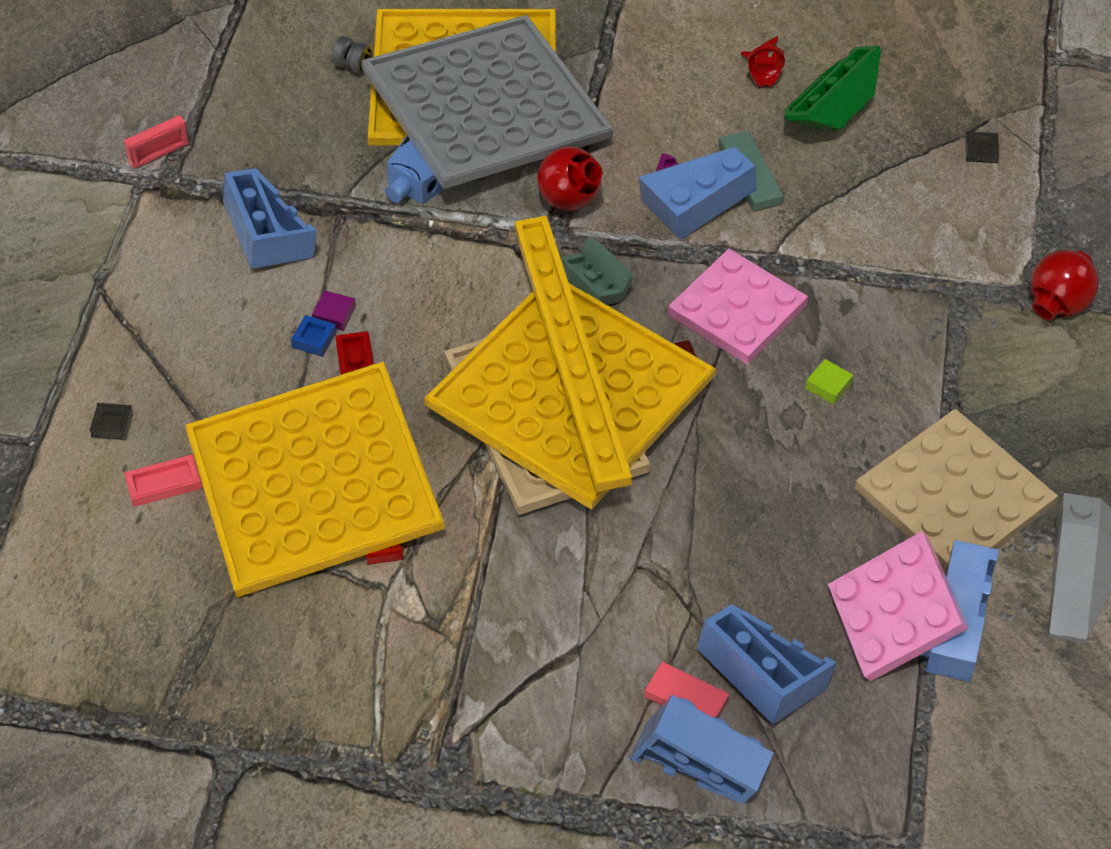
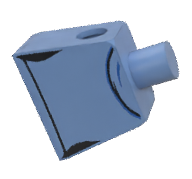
(410, 175)

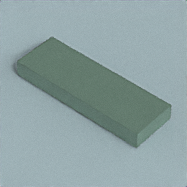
(767, 191)

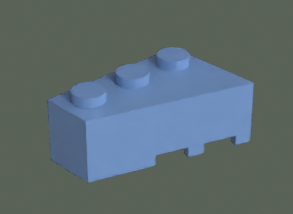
(698, 189)
(263, 222)
(970, 580)
(761, 664)
(704, 749)

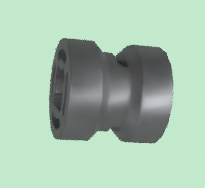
(350, 54)

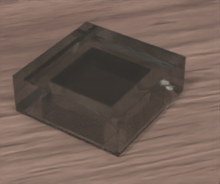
(981, 147)
(111, 421)

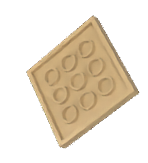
(955, 488)

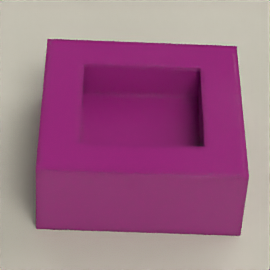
(335, 309)

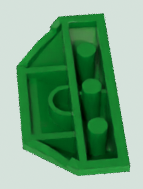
(838, 91)

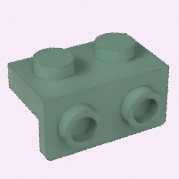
(598, 273)

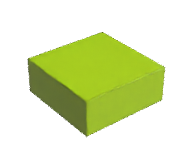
(829, 381)

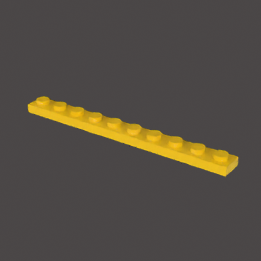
(573, 355)

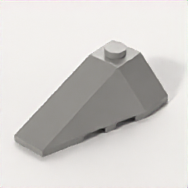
(1079, 567)

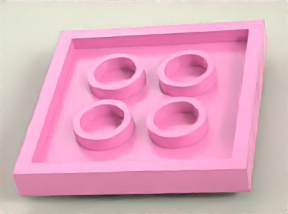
(738, 306)
(897, 606)

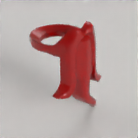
(765, 69)

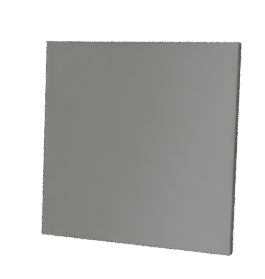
(486, 100)

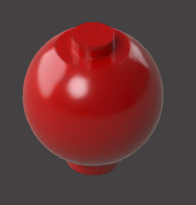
(569, 178)
(1063, 284)

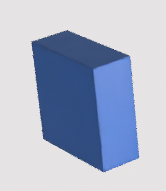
(313, 335)

